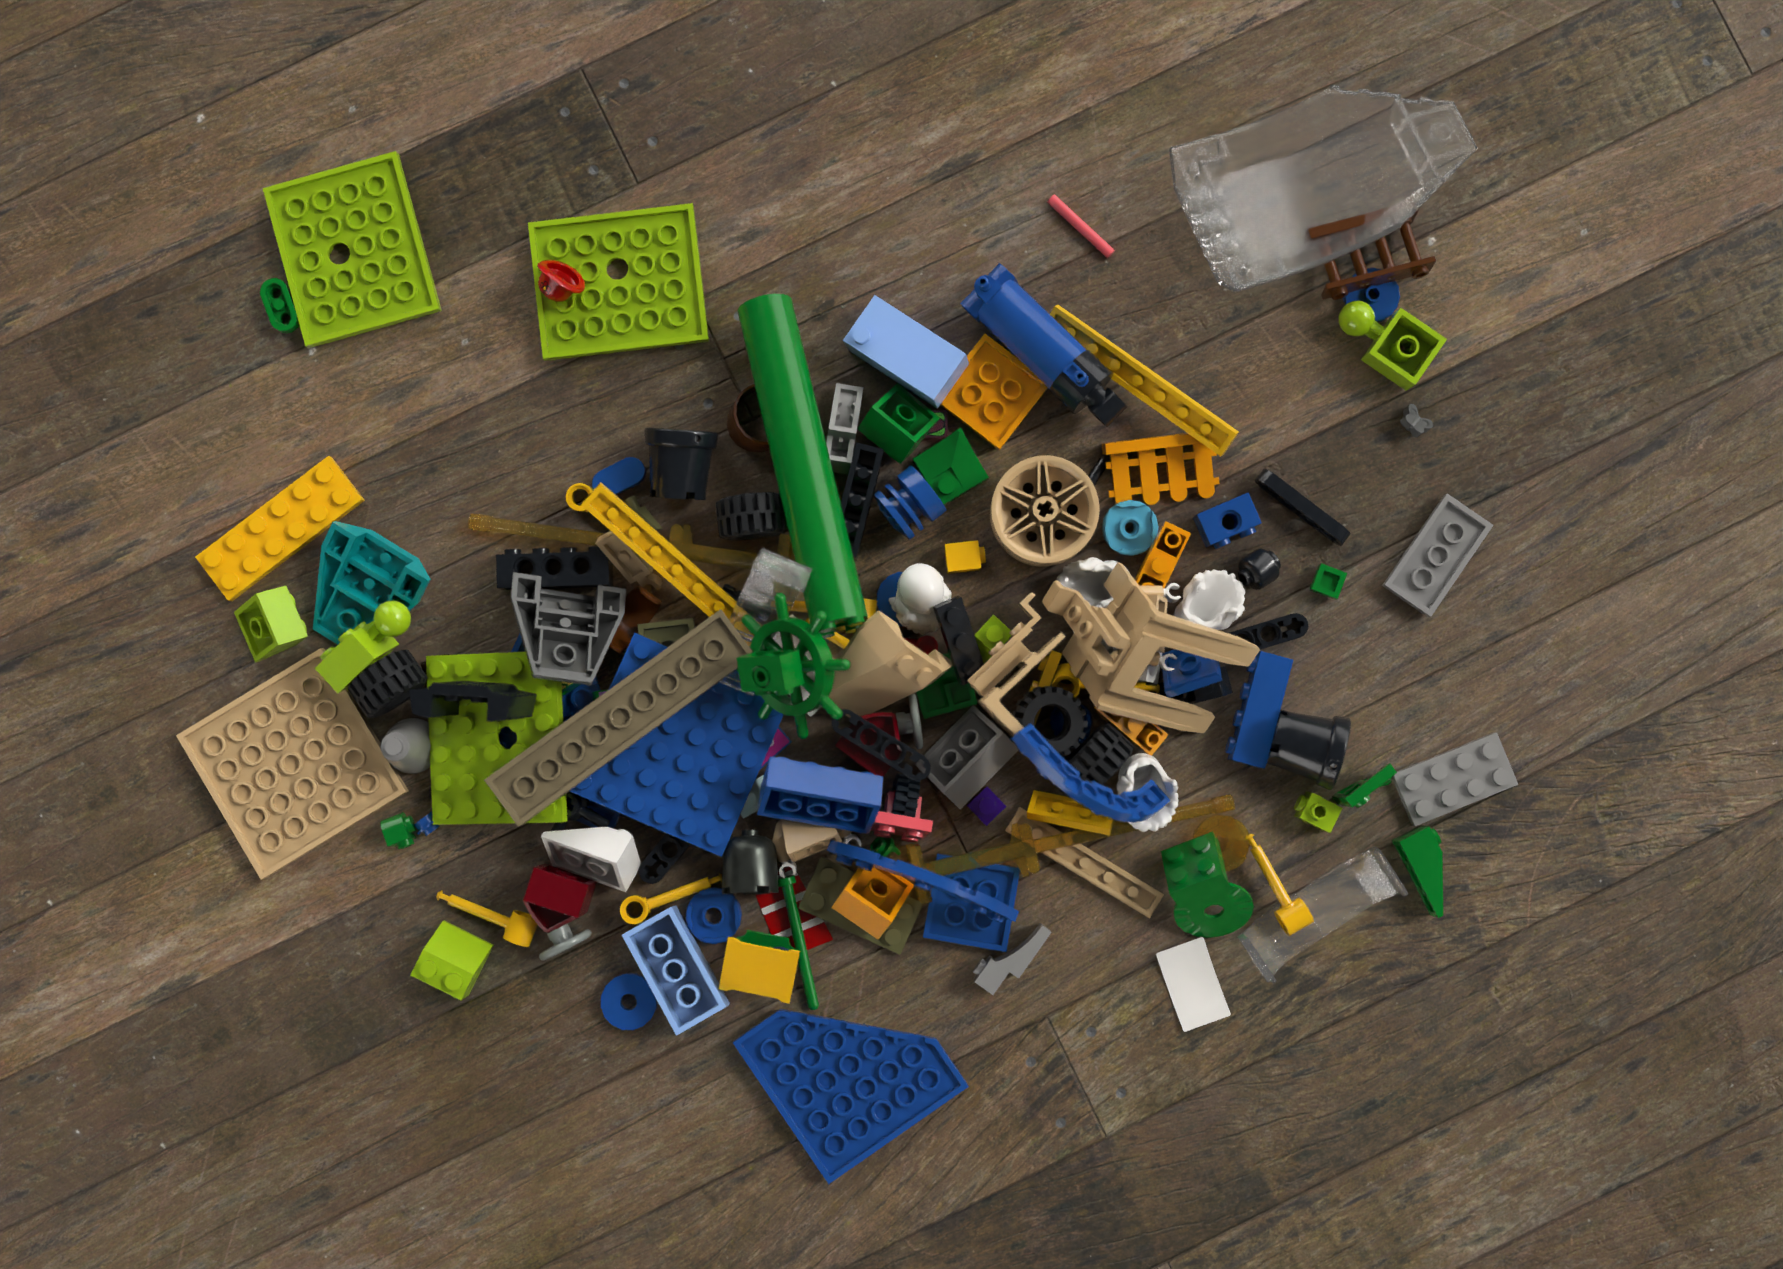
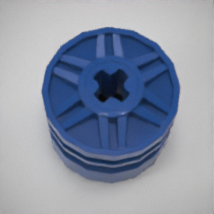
(909, 502)

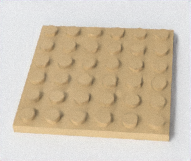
(291, 765)

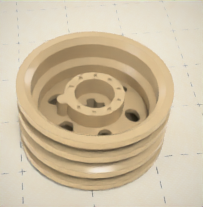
(1041, 473)

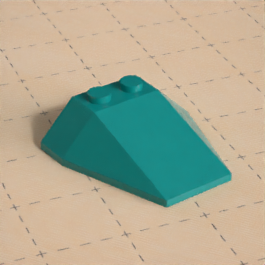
(358, 575)

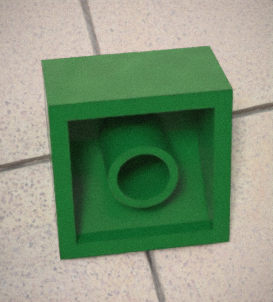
(898, 423)

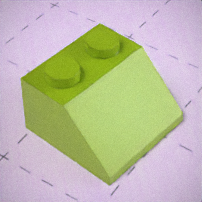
(270, 623)
(452, 960)

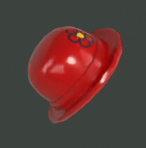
(559, 280)

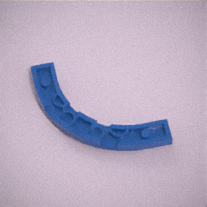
(1126, 807)
(923, 879)

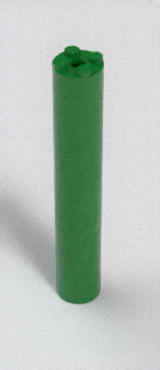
(802, 462)

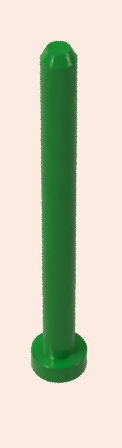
(799, 941)

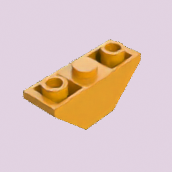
(1162, 556)
(1142, 734)

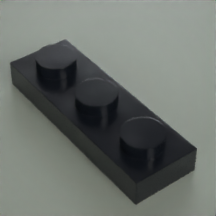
(959, 638)

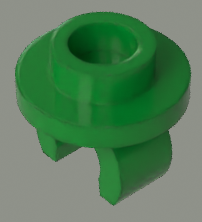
(884, 846)

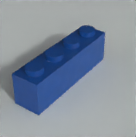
(1259, 709)

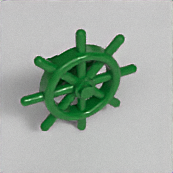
(779, 671)

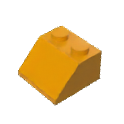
(872, 899)

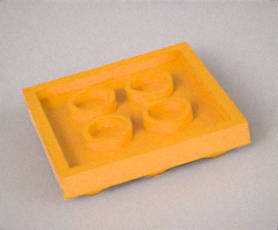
(993, 392)

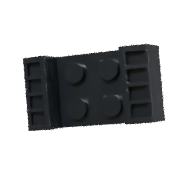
(502, 699)

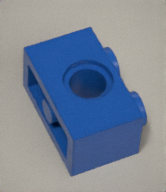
(1239, 509)

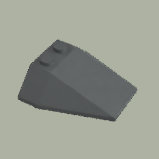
(569, 623)

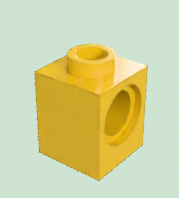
(964, 557)

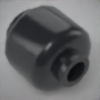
(1259, 569)

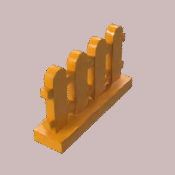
(1148, 474)

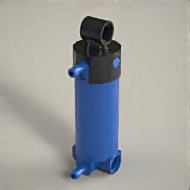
(1043, 345)

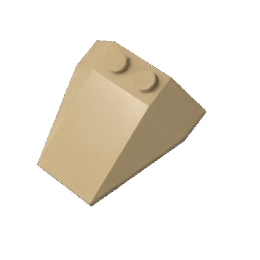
(883, 668)

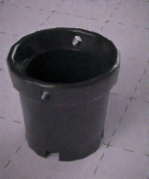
(679, 462)
(1310, 746)

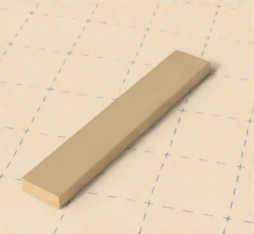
(1095, 868)

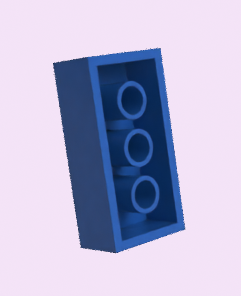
(820, 795)

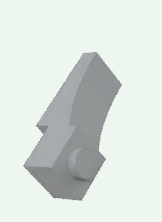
(843, 426)
(994, 970)

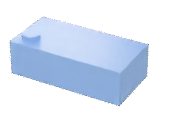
(906, 351)
(675, 969)

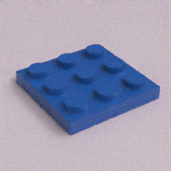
(954, 922)

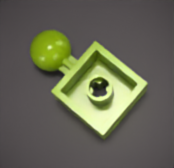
(1384, 353)
(364, 645)

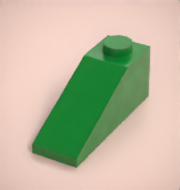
(1424, 863)

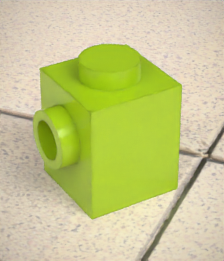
(1317, 811)

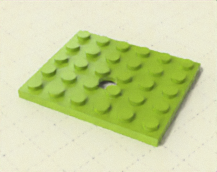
(387, 266)
(648, 308)
(468, 746)

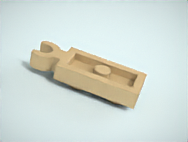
(628, 561)

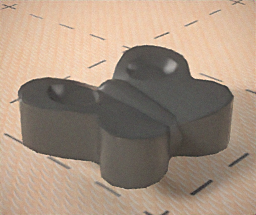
(1414, 422)

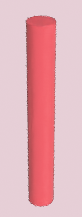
(1080, 226)

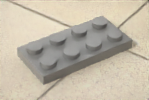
(1437, 555)
(1454, 779)

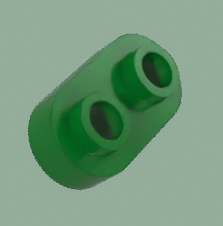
(279, 307)

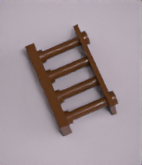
(1340, 288)

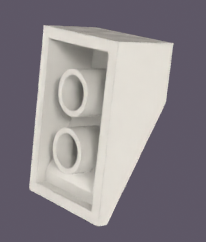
(595, 853)

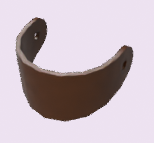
(737, 433)
(639, 609)

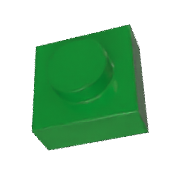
(1328, 581)

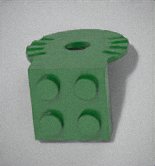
(1199, 880)

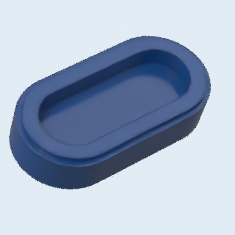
(621, 475)

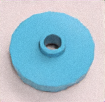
(1144, 530)

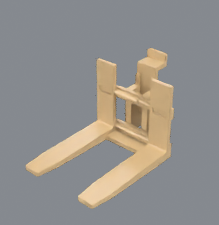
(1005, 659)
(1113, 676)

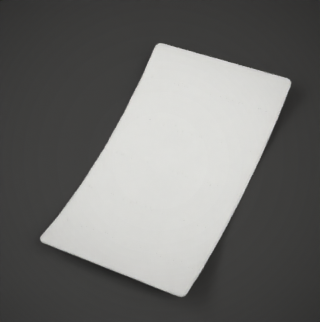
(1193, 984)

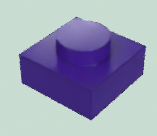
(986, 805)

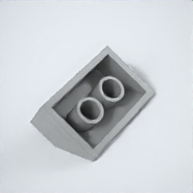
(968, 756)

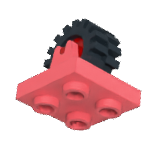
(902, 812)

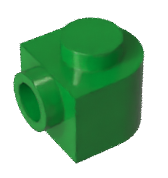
(398, 831)

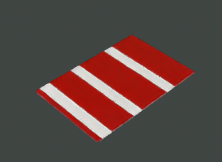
(777, 919)

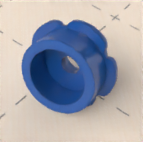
(426, 825)

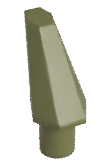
(643, 513)

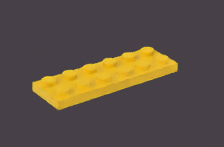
(279, 528)

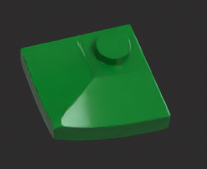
(951, 467)
(945, 695)
(1358, 792)

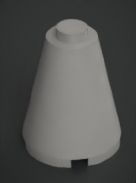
(408, 746)

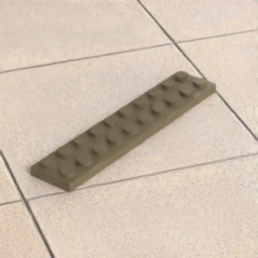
(618, 718)

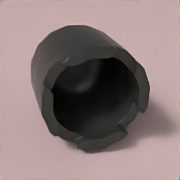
(750, 865)

